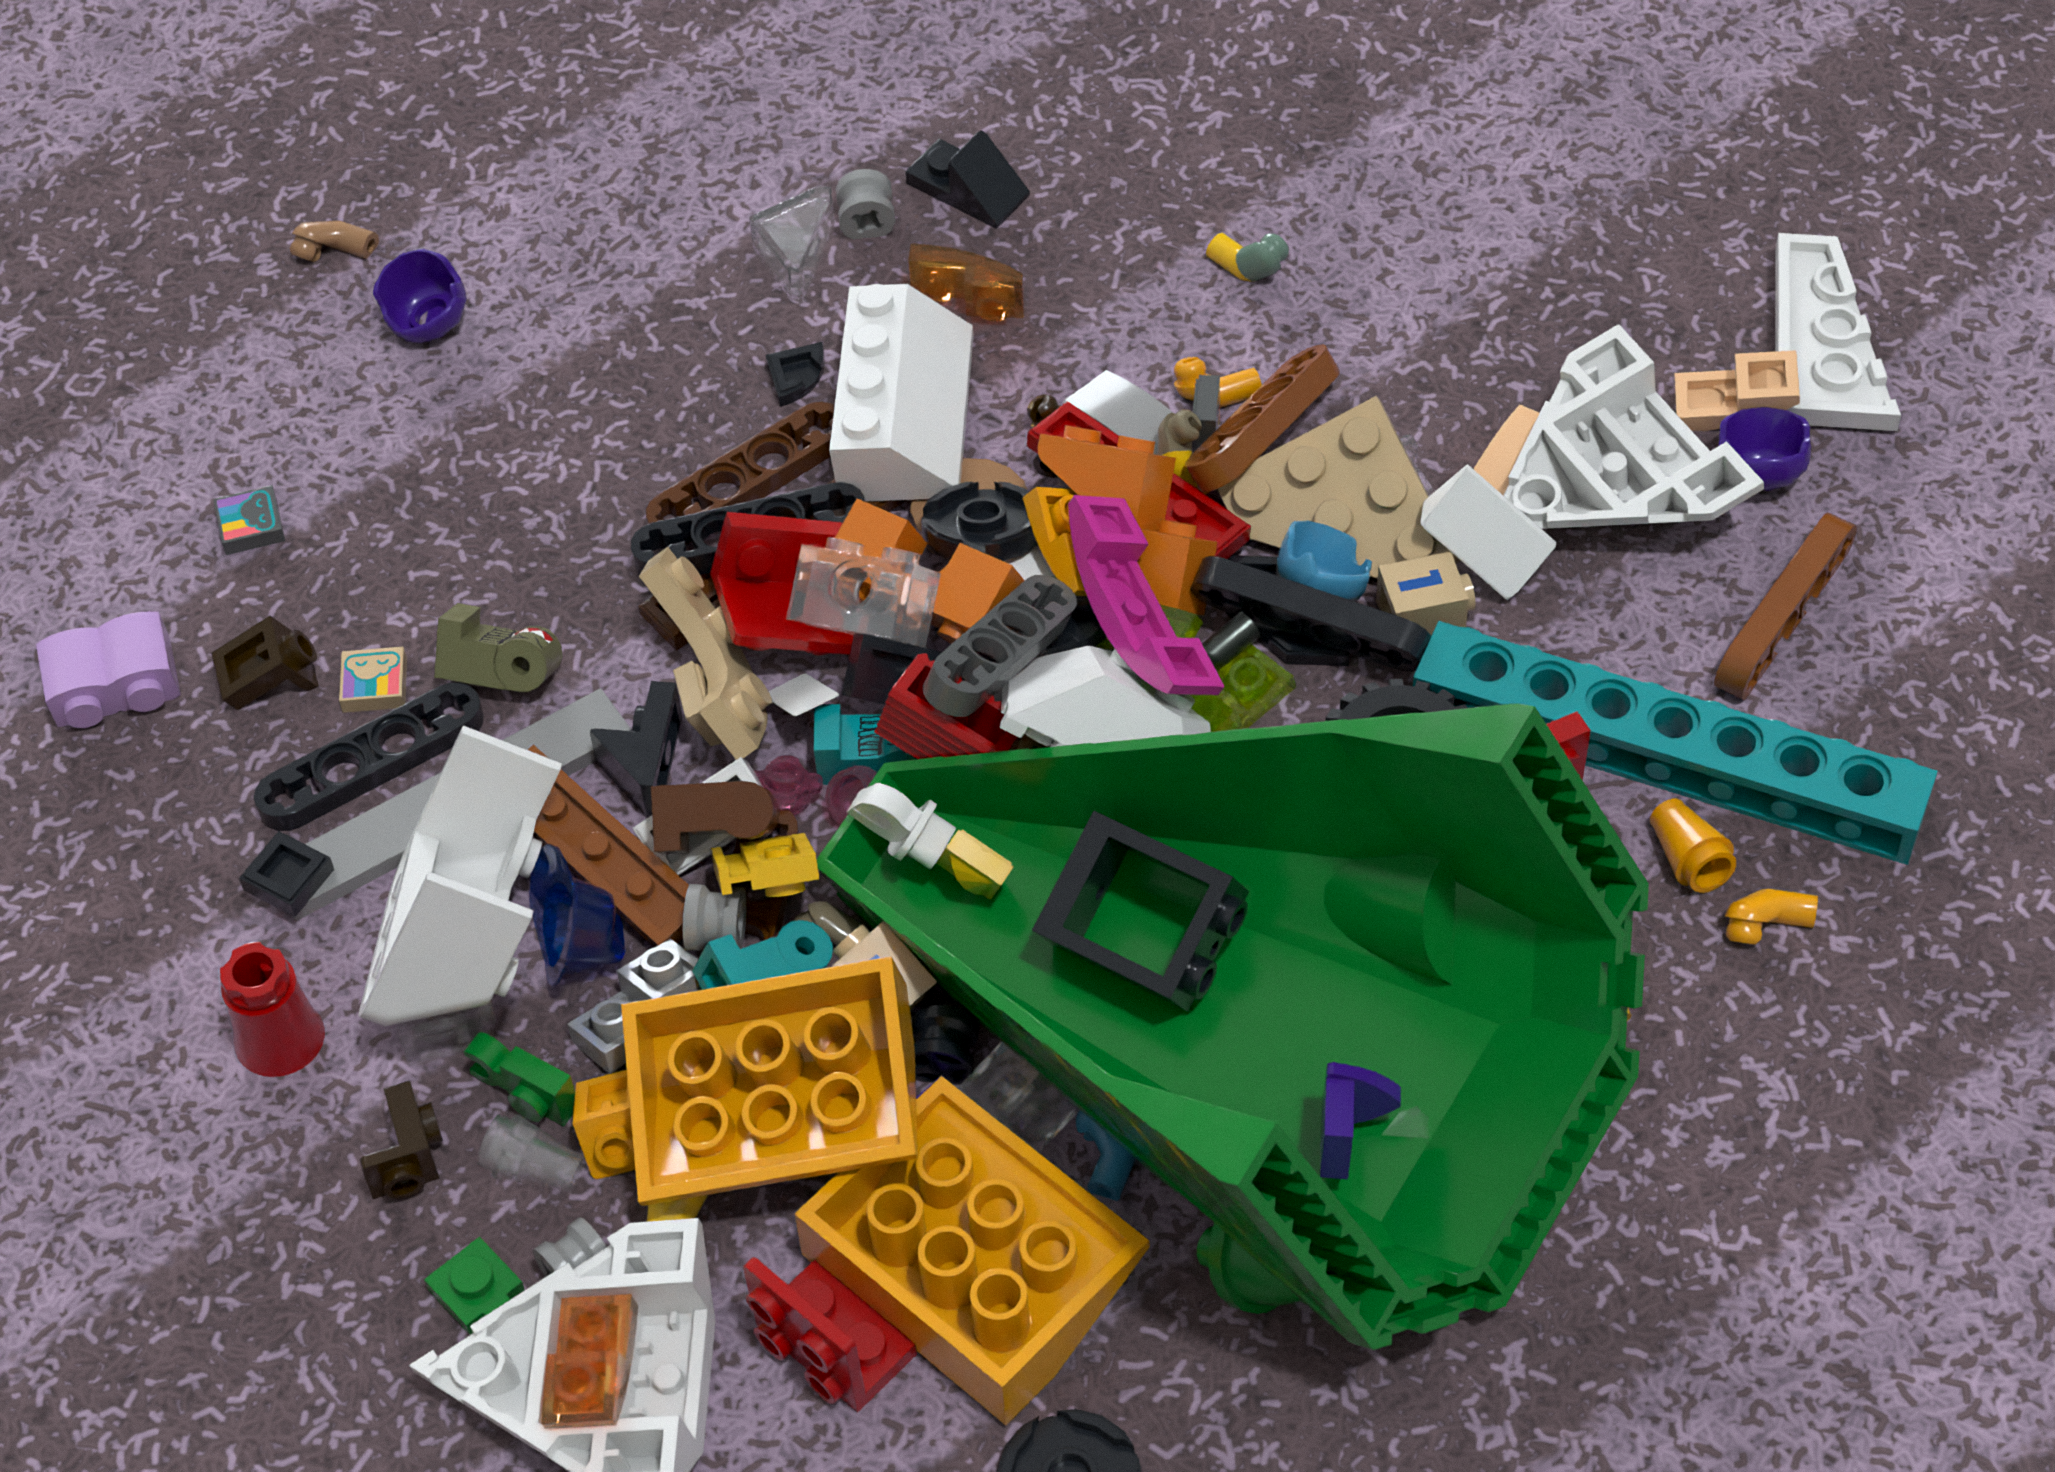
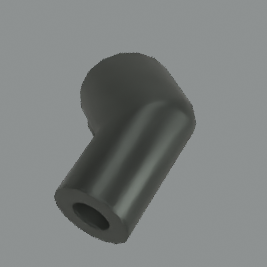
(1231, 640)

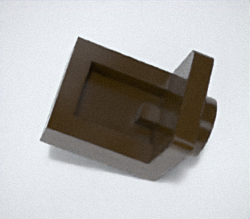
(408, 1166)

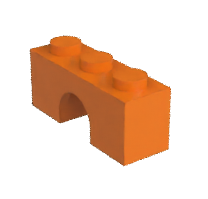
(967, 584)

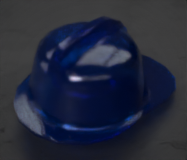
(572, 919)

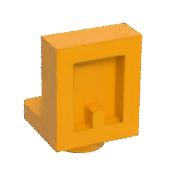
(604, 1124)

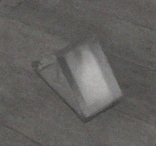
(793, 238)

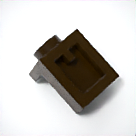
(263, 660)

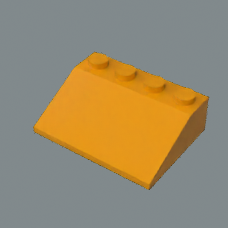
(771, 1080)
(974, 1251)

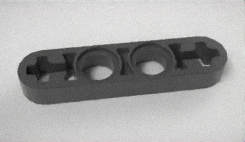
(999, 642)

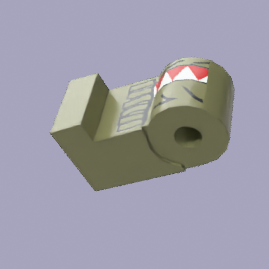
(493, 654)

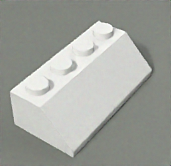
(900, 394)

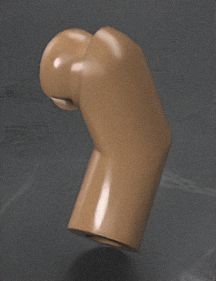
(334, 234)

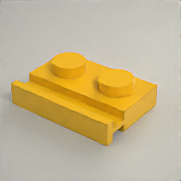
(772, 863)

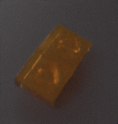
(988, 286)
(592, 1362)

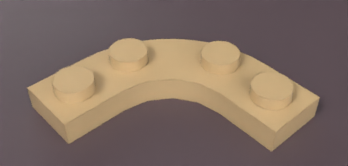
(734, 695)

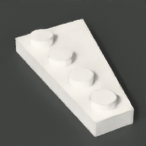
(1821, 321)

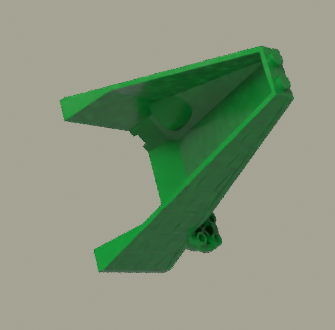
(1414, 910)

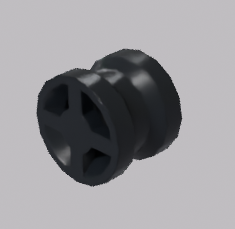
(944, 1043)

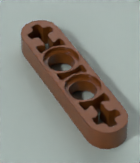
(1262, 418)
(1784, 604)

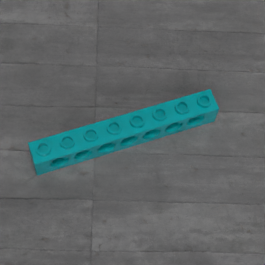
(1690, 744)

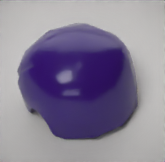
(416, 285)
(1770, 442)

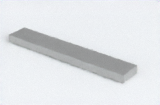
(376, 839)

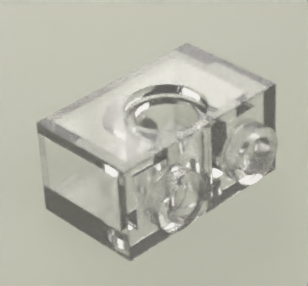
(829, 586)

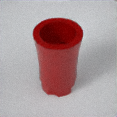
(269, 1013)

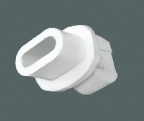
(906, 827)

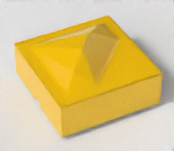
(974, 864)

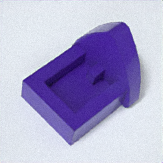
(1350, 1098)

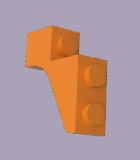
(1145, 484)

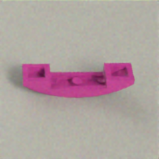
(1106, 553)

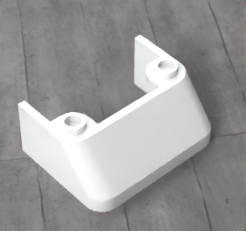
(448, 909)

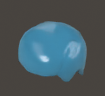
(1323, 560)

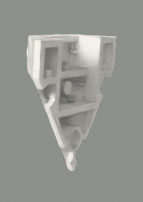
(1617, 450)
(1091, 699)
(667, 1393)

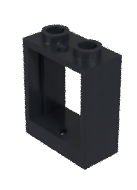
(1086, 883)

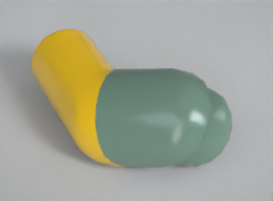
(1248, 262)

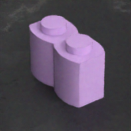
(107, 669)

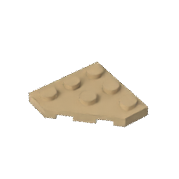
(1342, 476)

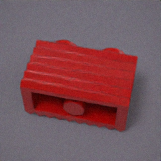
(929, 733)

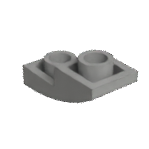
(1121, 407)
(655, 974)

